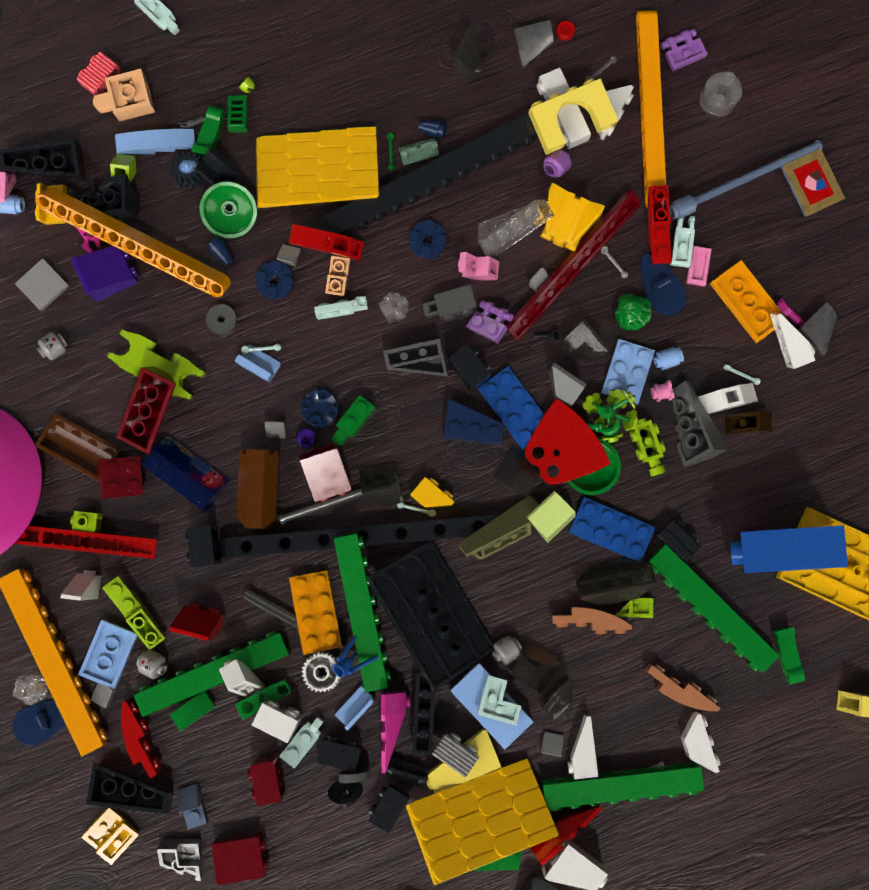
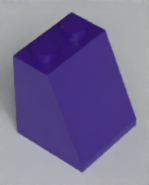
(105, 272)

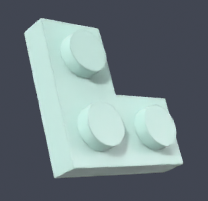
(492, 702)

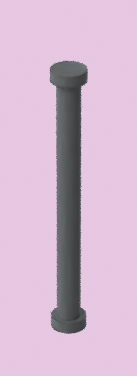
(318, 506)

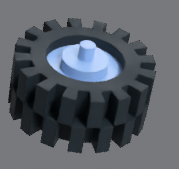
(184, 172)

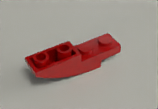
(659, 224)
(326, 242)
(133, 731)

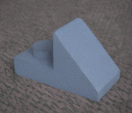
(192, 806)

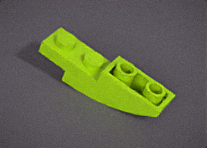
(135, 612)

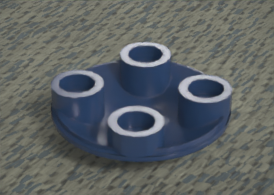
(319, 408)

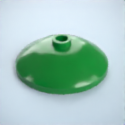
(223, 221)
(602, 479)

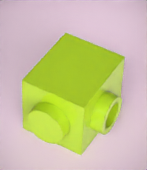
(123, 165)
(86, 522)

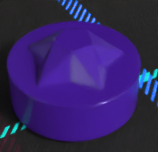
(305, 437)

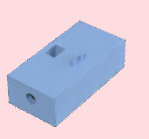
(469, 693)

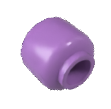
(557, 163)

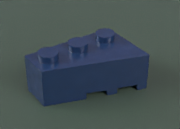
(471, 426)

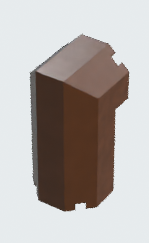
(258, 488)

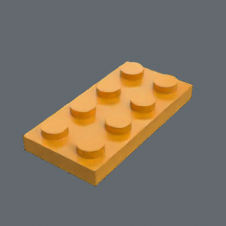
(746, 300)
(315, 612)

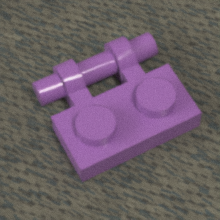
(686, 54)
(488, 327)

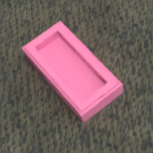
(699, 266)

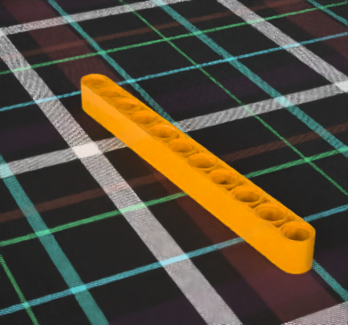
(650, 100)
(133, 241)

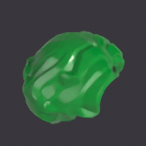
(633, 311)

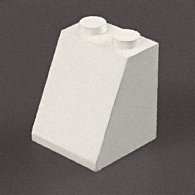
(575, 868)

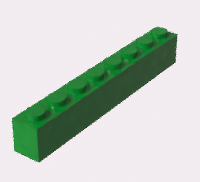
(713, 609)
(361, 610)
(208, 675)
(623, 785)

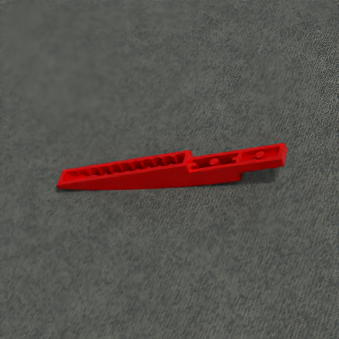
(88, 542)

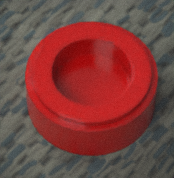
(565, 30)

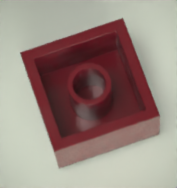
(119, 477)
(267, 780)

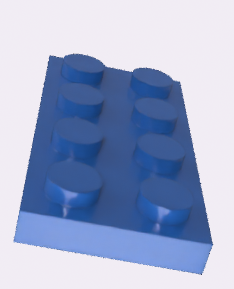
(512, 405)
(611, 529)

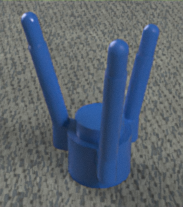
(344, 664)

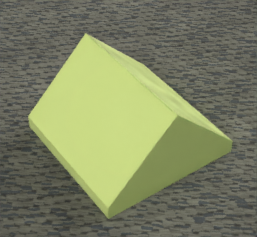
(551, 516)

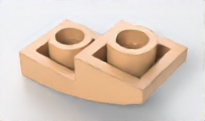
(338, 275)

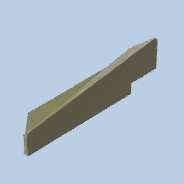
(501, 531)

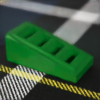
(237, 127)

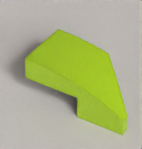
(638, 608)

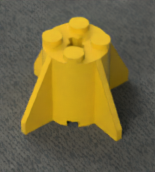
(572, 217)

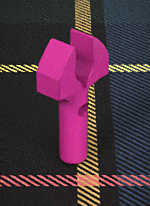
(87, 239)
(786, 309)

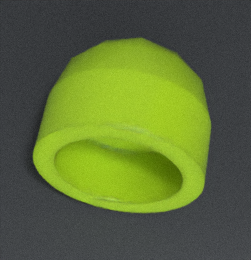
(248, 82)

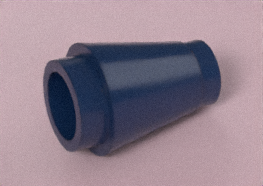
(434, 128)
(220, 251)

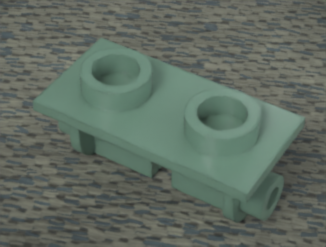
(419, 151)

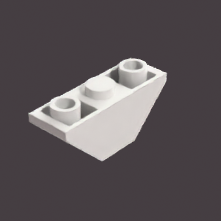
(618, 98)
(729, 398)
(698, 743)

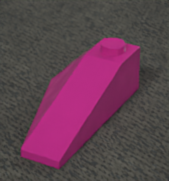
(392, 714)

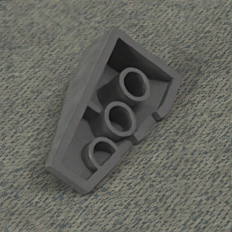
(696, 431)

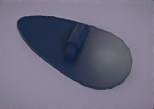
(662, 287)
(37, 723)

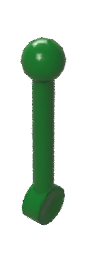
(390, 136)

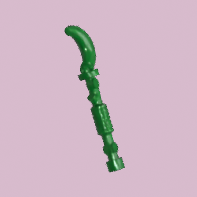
(606, 431)

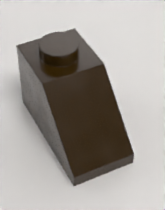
(749, 423)

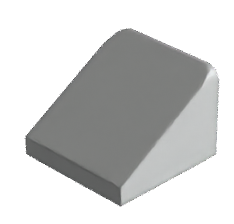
(288, 255)
(538, 279)
(275, 429)
(103, 695)
(552, 744)

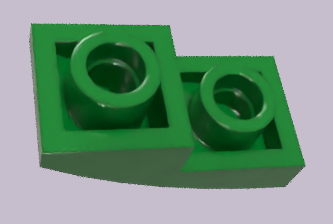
(192, 711)

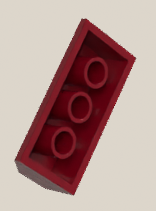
(146, 408)

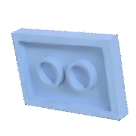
(628, 369)
(108, 654)

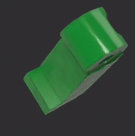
(210, 130)
(788, 654)
(252, 704)

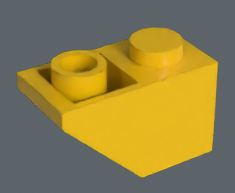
(430, 495)

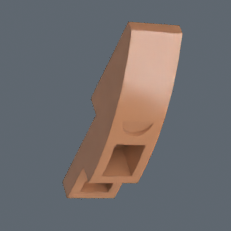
(598, 620)
(686, 694)

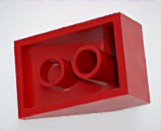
(198, 622)

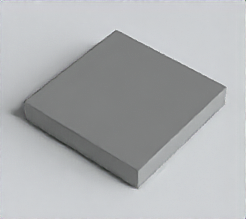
(42, 285)

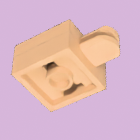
(126, 96)

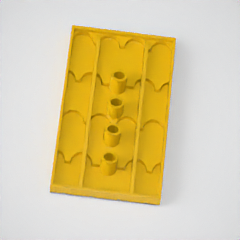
(316, 167)
(840, 586)
(481, 821)

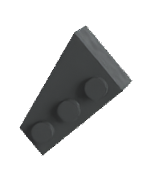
(417, 358)

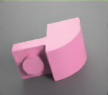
(478, 267)

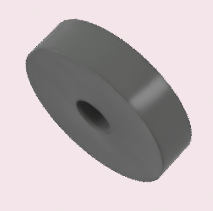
(225, 327)
(351, 777)

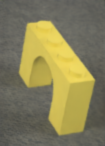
(590, 96)

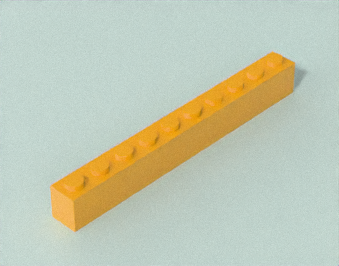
(52, 661)

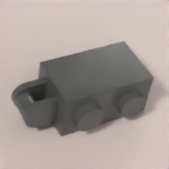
(451, 304)

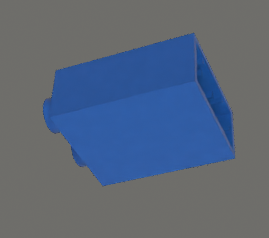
(791, 549)

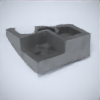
(533, 40)
(819, 328)
(181, 856)

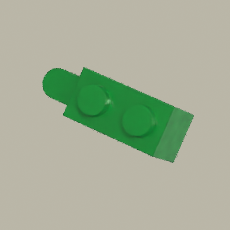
(353, 420)

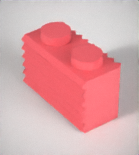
(94, 75)

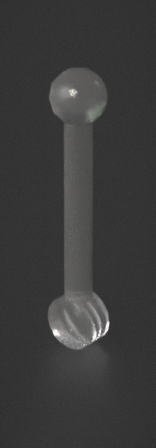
(613, 59)

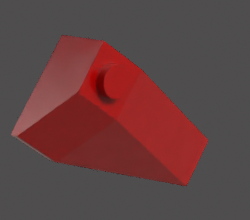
(567, 829)

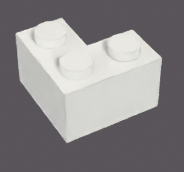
(277, 721)

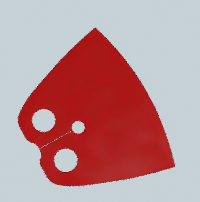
(578, 445)

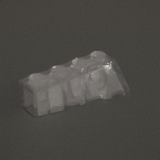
(507, 229)

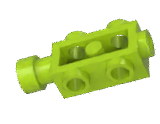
(649, 441)

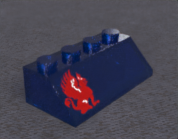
(185, 473)

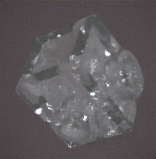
(389, 302)
(30, 689)

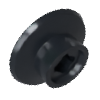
(345, 793)

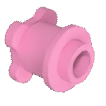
(662, 391)

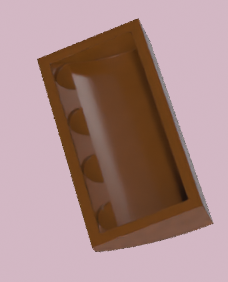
(75, 446)

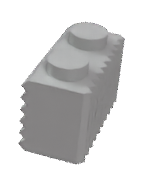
(455, 754)

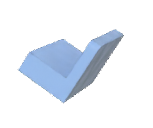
(259, 364)
(355, 707)

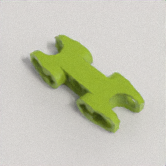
(142, 355)

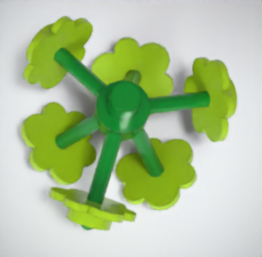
(608, 412)

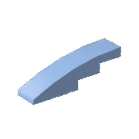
(154, 141)

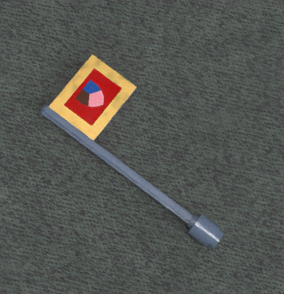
(804, 171)

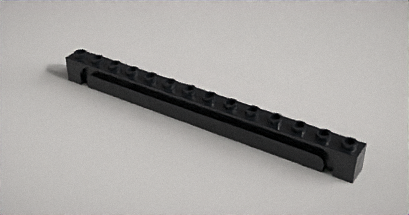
(430, 177)

